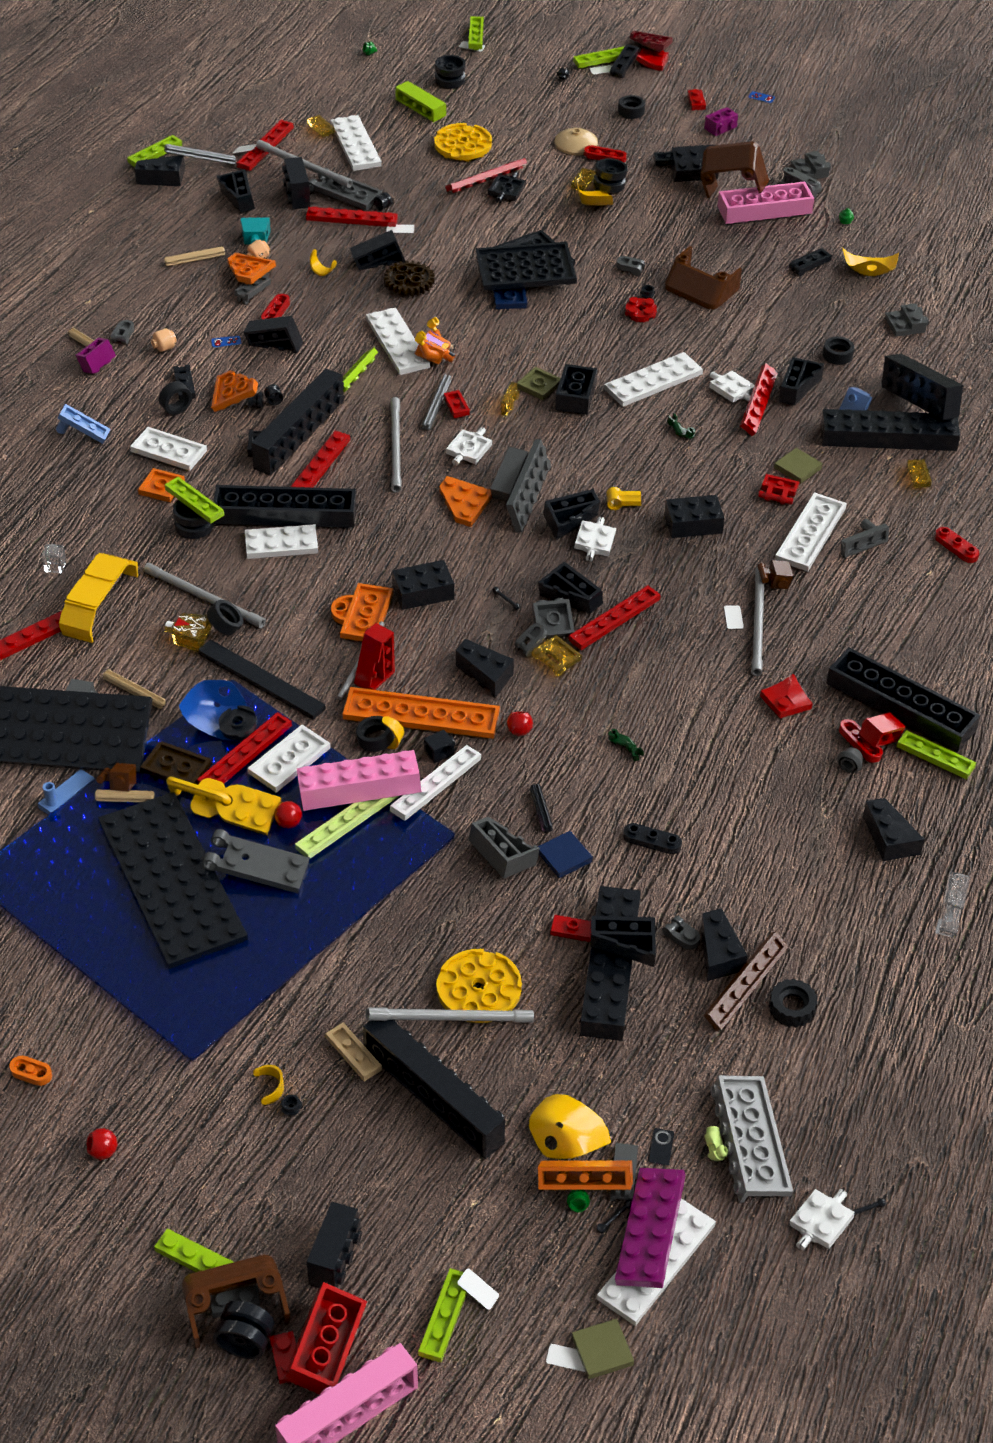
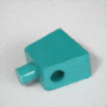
(255, 229)

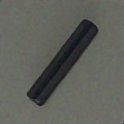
(541, 808)

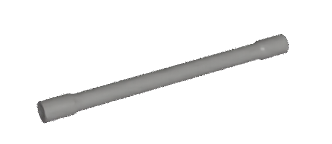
(340, 179)
(396, 483)
(158, 572)
(757, 662)
(385, 1014)

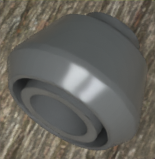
(850, 760)

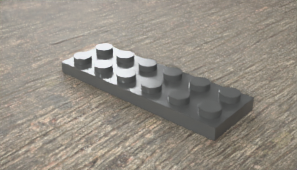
(528, 485)

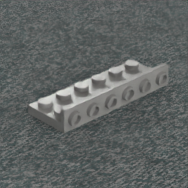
(751, 1137)

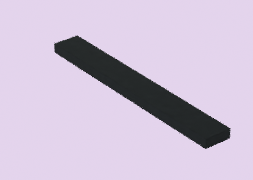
(262, 679)

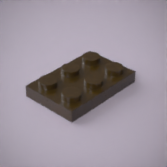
(175, 762)

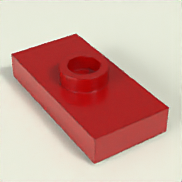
(571, 928)

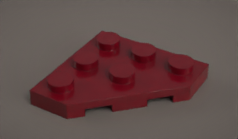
(652, 41)

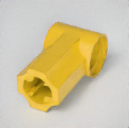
(618, 498)

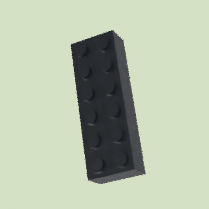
(922, 386)

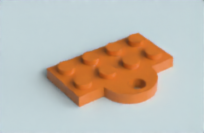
(361, 610)

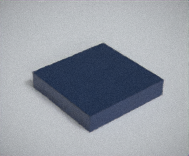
(510, 298)
(564, 854)

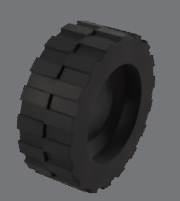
(793, 988)

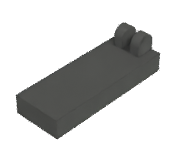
(246, 291)
(625, 1152)

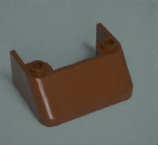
(733, 157)
(699, 286)
(200, 1285)

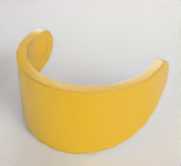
(317, 267)
(397, 730)
(277, 1073)

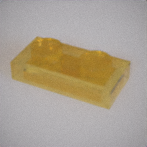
(320, 125)
(583, 178)
(509, 399)
(919, 473)

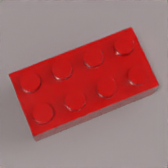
(325, 1339)

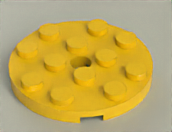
(463, 141)
(475, 966)

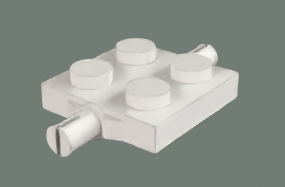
(731, 386)
(469, 446)
(595, 538)
(821, 1219)

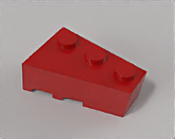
(376, 657)

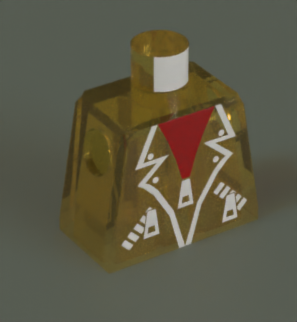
(189, 630)

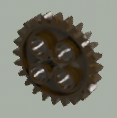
(409, 278)

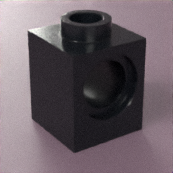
(439, 746)

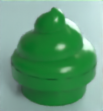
(369, 48)
(846, 216)
(578, 1200)

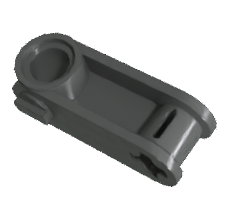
(792, 176)

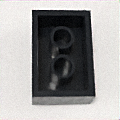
(687, 162)
(296, 183)
(576, 389)
(694, 516)
(423, 584)
(334, 1246)

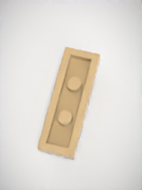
(353, 1051)

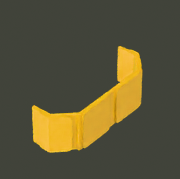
(90, 591)

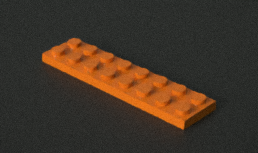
(423, 712)

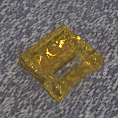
(560, 651)

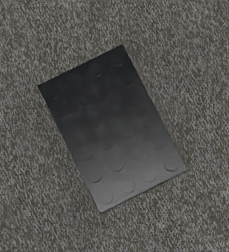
(525, 266)

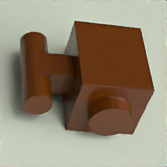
(778, 574)
(121, 776)

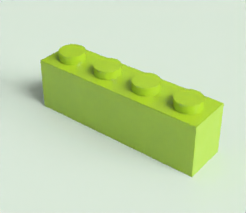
(420, 101)

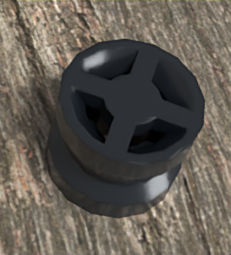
(382, 201)
(273, 394)
(256, 400)

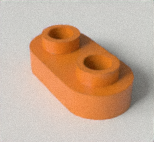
(32, 1070)

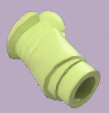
(713, 1139)

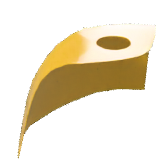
(595, 198)
(871, 266)
(581, 1130)

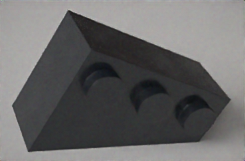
(160, 171)
(377, 251)
(275, 333)
(799, 380)
(891, 831)
(625, 937)

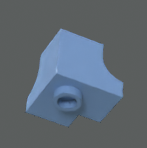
(856, 399)

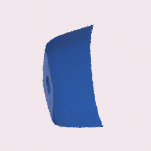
(199, 705)

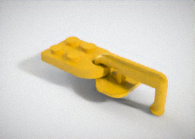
(249, 809)

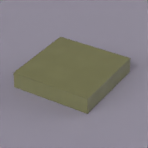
(538, 383)
(798, 465)
(602, 1349)

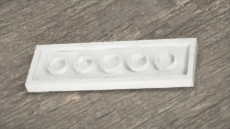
(355, 143)
(396, 340)
(653, 379)
(811, 531)
(634, 1302)

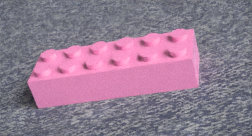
(773, 202)
(359, 780)
(352, 1401)

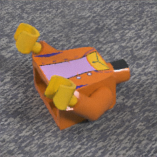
(432, 345)

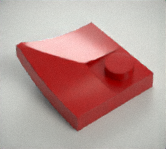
(653, 59)
(786, 697)

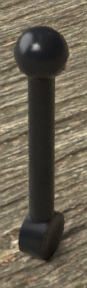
(516, 606)
(881, 1203)
(601, 1228)

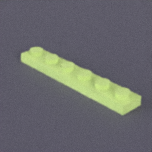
(339, 826)

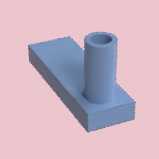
(81, 422)
(56, 797)

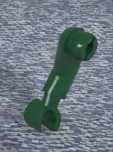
(687, 433)
(620, 739)

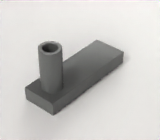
(867, 539)

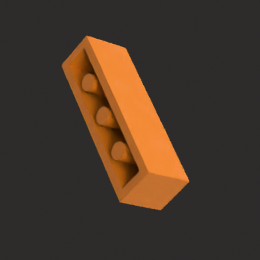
(585, 1175)

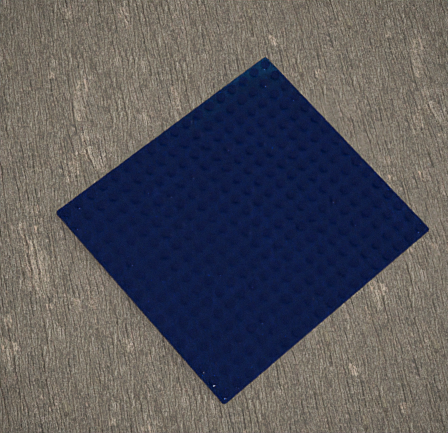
(76, 899)

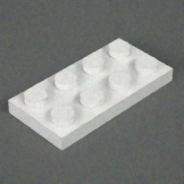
(168, 448)
(281, 541)
(293, 752)

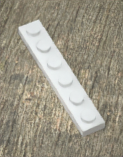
(436, 782)

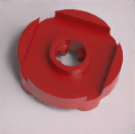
(640, 309)

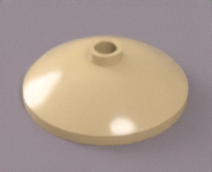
(574, 140)

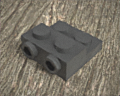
(812, 165)
(907, 320)
(554, 616)

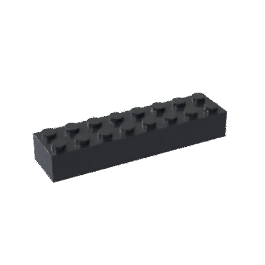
(297, 422)
(888, 430)
(286, 506)
(903, 698)
(608, 973)
(436, 1086)

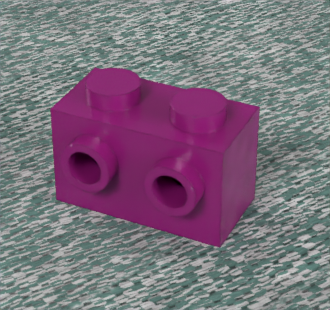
(721, 121)
(95, 355)

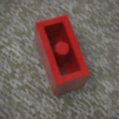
(881, 729)

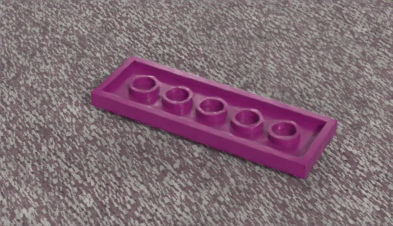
(650, 1228)

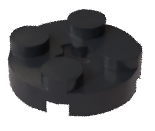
(240, 731)

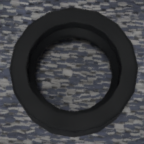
(637, 106)
(838, 358)
(182, 404)
(219, 622)
(373, 744)

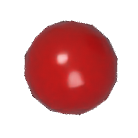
(519, 723)
(288, 814)
(101, 1144)

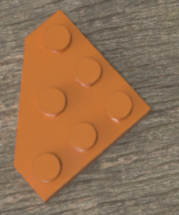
(249, 268)
(232, 389)
(464, 499)

